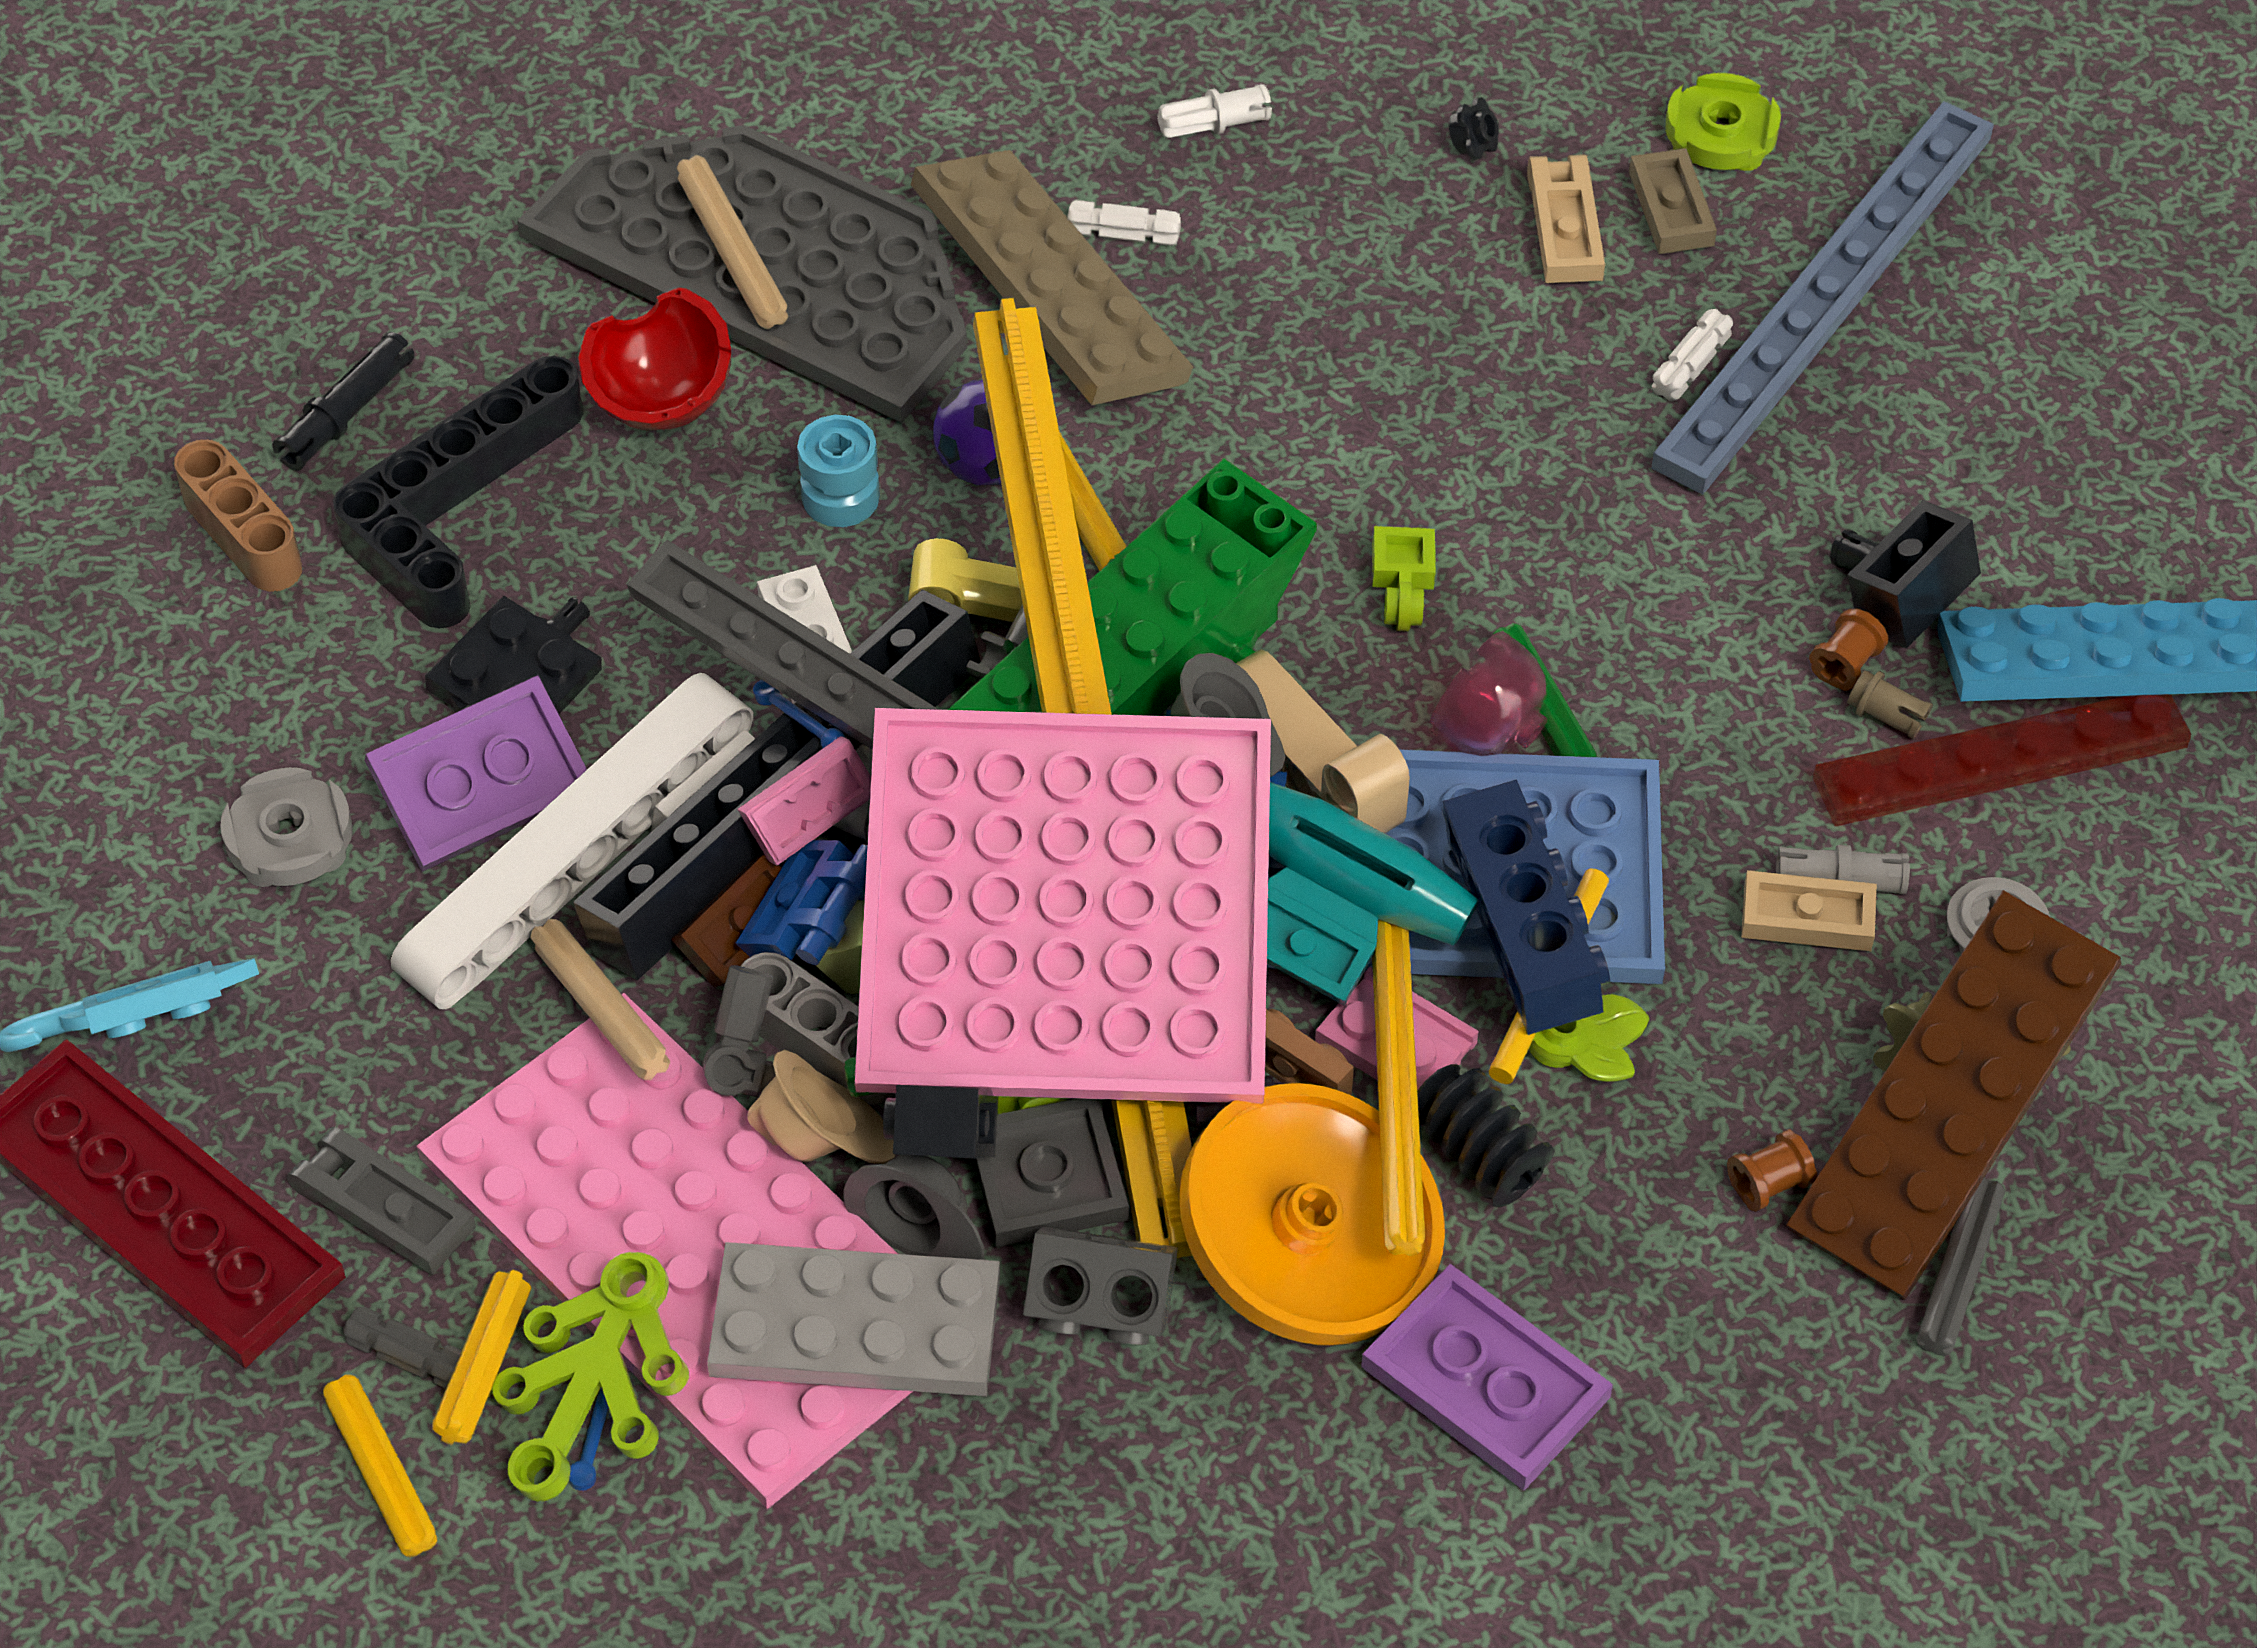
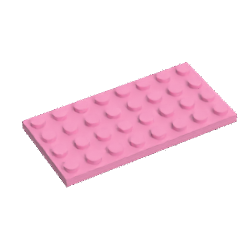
(598, 1164)

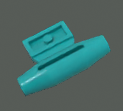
(1339, 885)

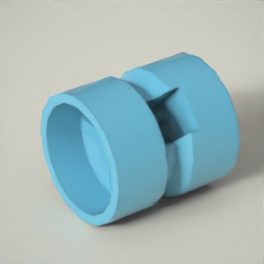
(838, 470)

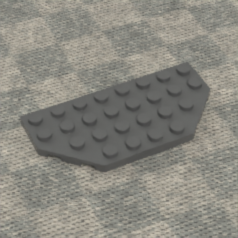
(853, 262)

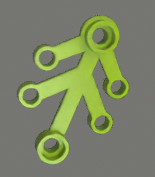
(592, 1366)

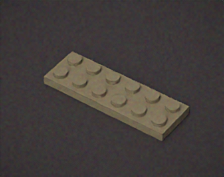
(1045, 263)

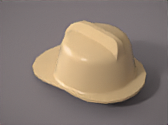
(816, 1115)

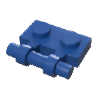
(808, 902)

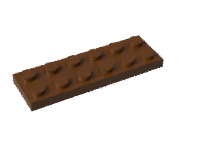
(1954, 1094)

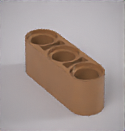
(238, 515)

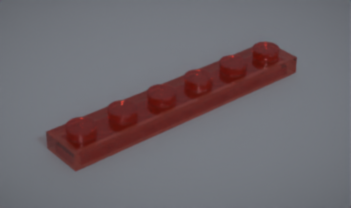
(2000, 756)

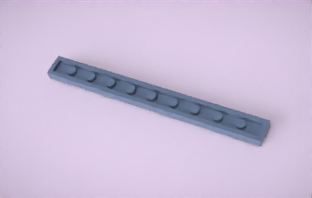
(1821, 298)

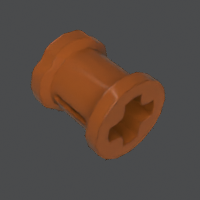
(1854, 641)
(1772, 1170)

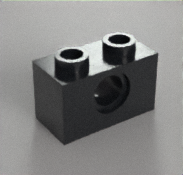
(942, 1121)

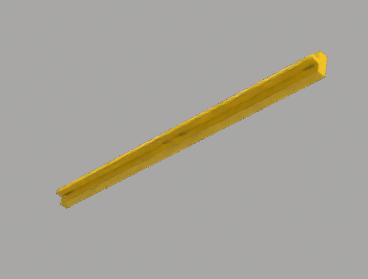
(1067, 669)

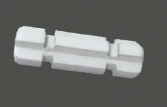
(1125, 222)
(1692, 355)

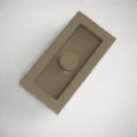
(1672, 201)

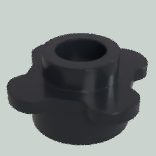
(1474, 129)

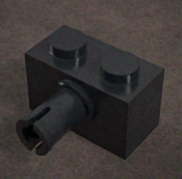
(1911, 571)

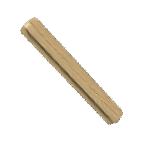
(732, 242)
(600, 999)

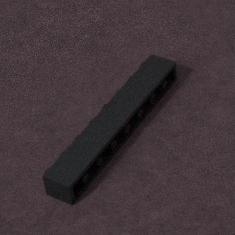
(707, 843)

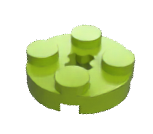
(1739, 145)

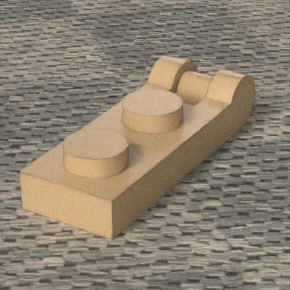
(1566, 219)

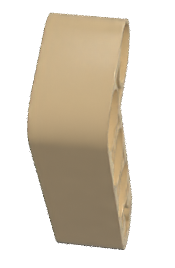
(1322, 760)

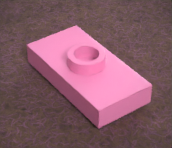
(808, 800)

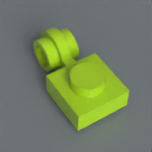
(1404, 566)

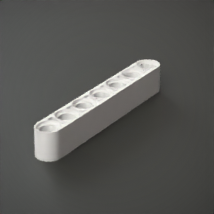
(567, 843)

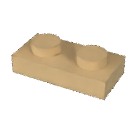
(1809, 910)

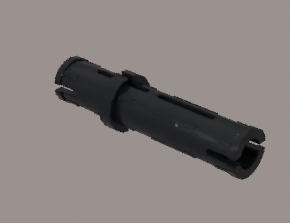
(328, 415)

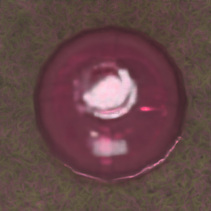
(1493, 701)

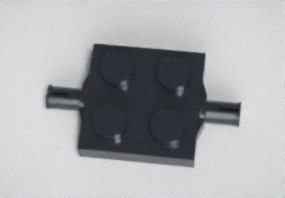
(512, 648)

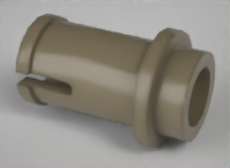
(1885, 702)

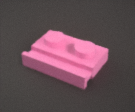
(1437, 1034)

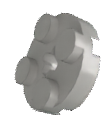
(292, 857)

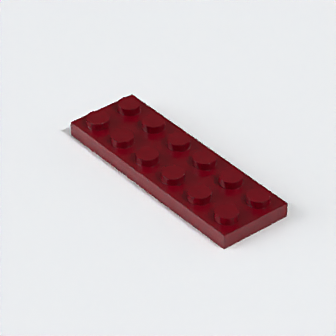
(160, 1204)

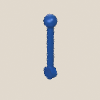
(768, 695)
(583, 1472)

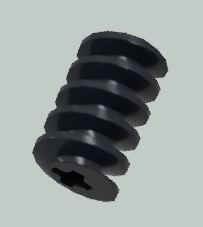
(1479, 1136)

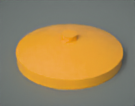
(1292, 1217)

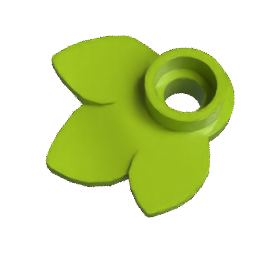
(1595, 1042)

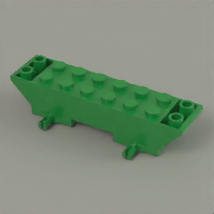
(1183, 588)

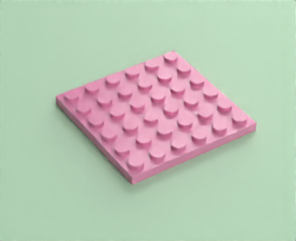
(1066, 905)

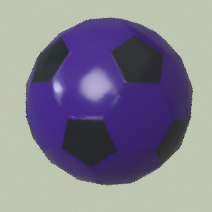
(965, 435)

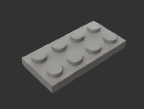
(854, 1319)

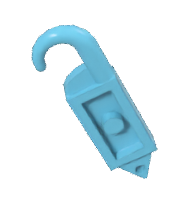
(126, 1007)

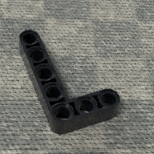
(389, 505)

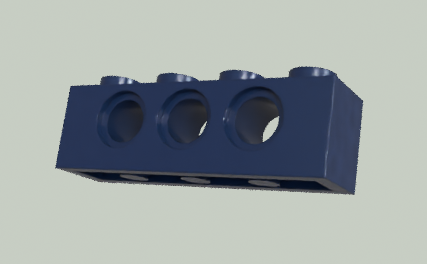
(1524, 906)

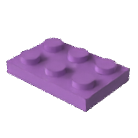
(476, 772)
(1487, 1376)

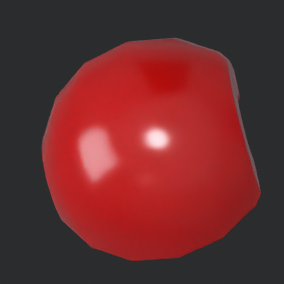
(659, 365)

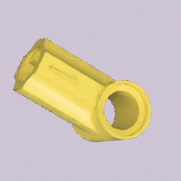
(971, 584)

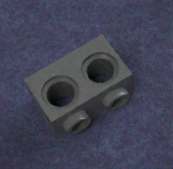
(1101, 1264)

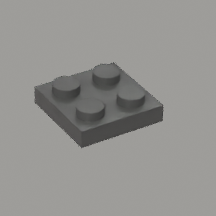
(1051, 1171)

